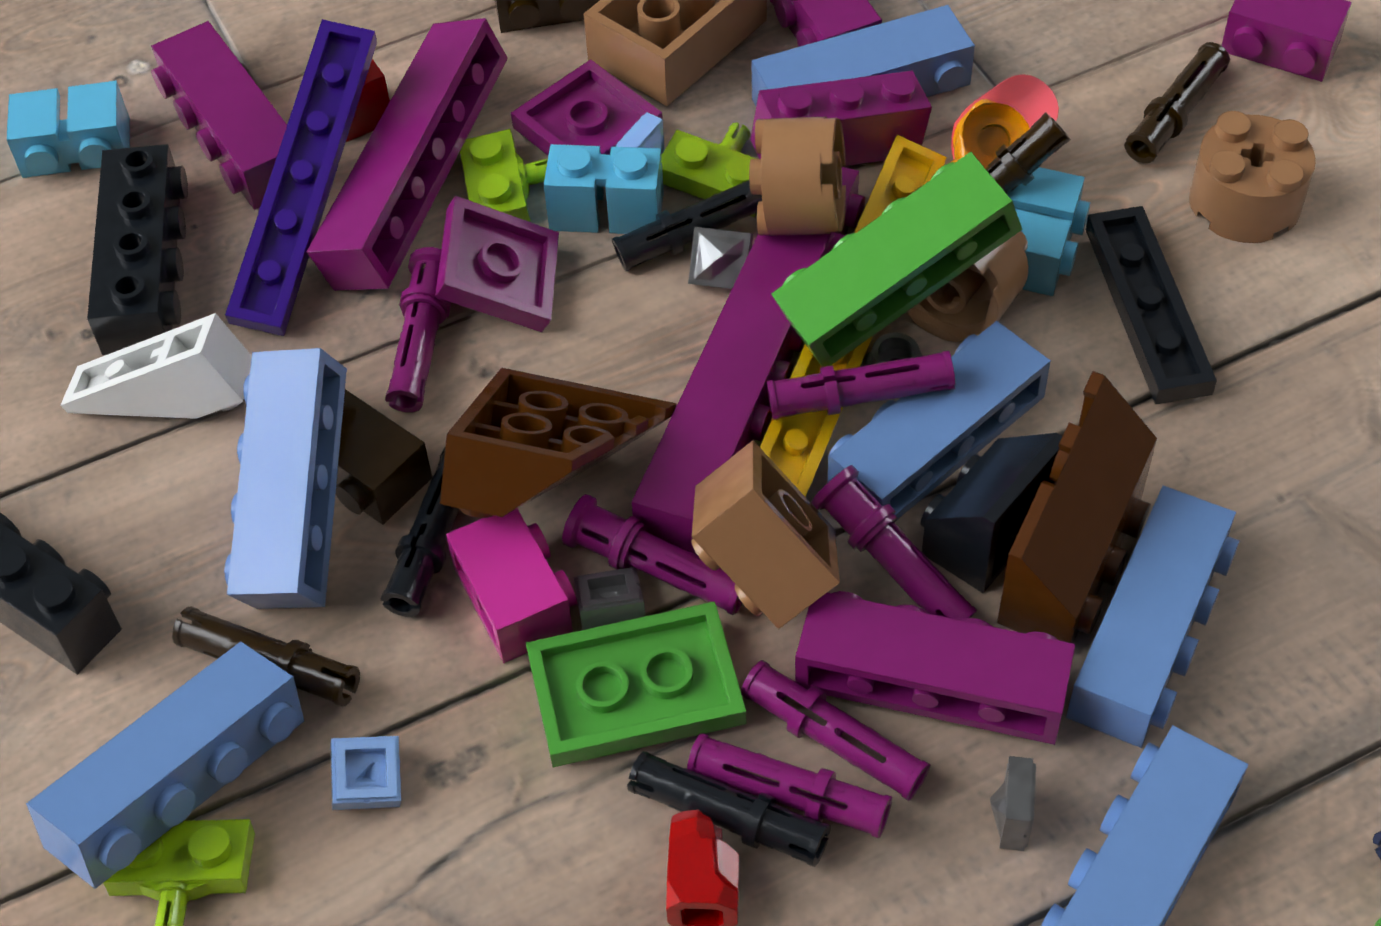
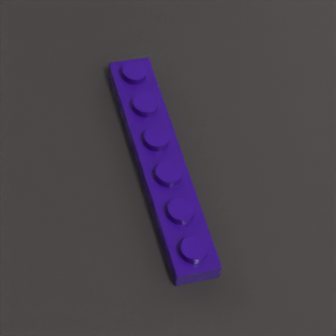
(301, 178)

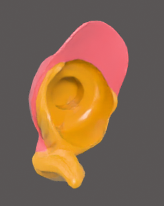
(1001, 117)

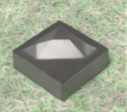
(718, 256)
(609, 597)
(1015, 803)

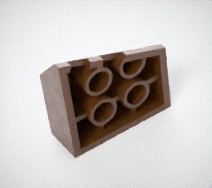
(533, 436)
(1080, 520)

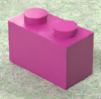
(511, 582)

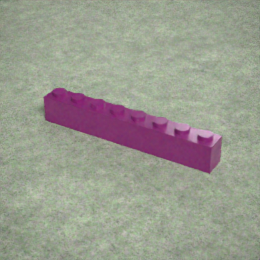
(728, 390)

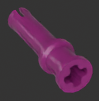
(417, 339)
(874, 530)
(629, 544)

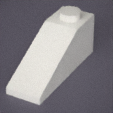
(167, 376)

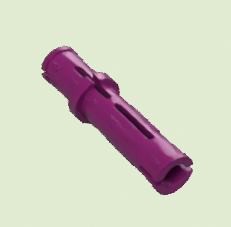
(860, 385)
(770, 688)
(864, 808)

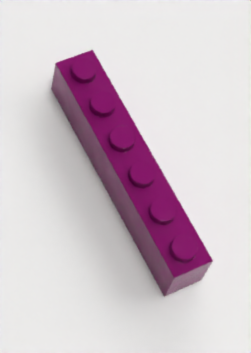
(408, 156)

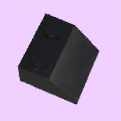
(983, 513)

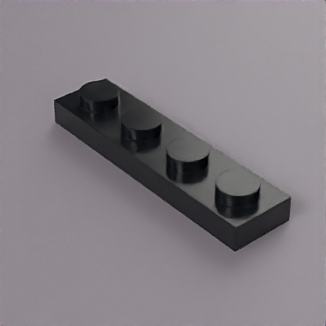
(1150, 306)

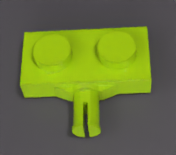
(705, 166)
(497, 173)
(187, 865)

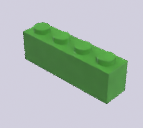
(898, 259)

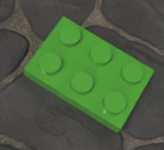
(635, 684)

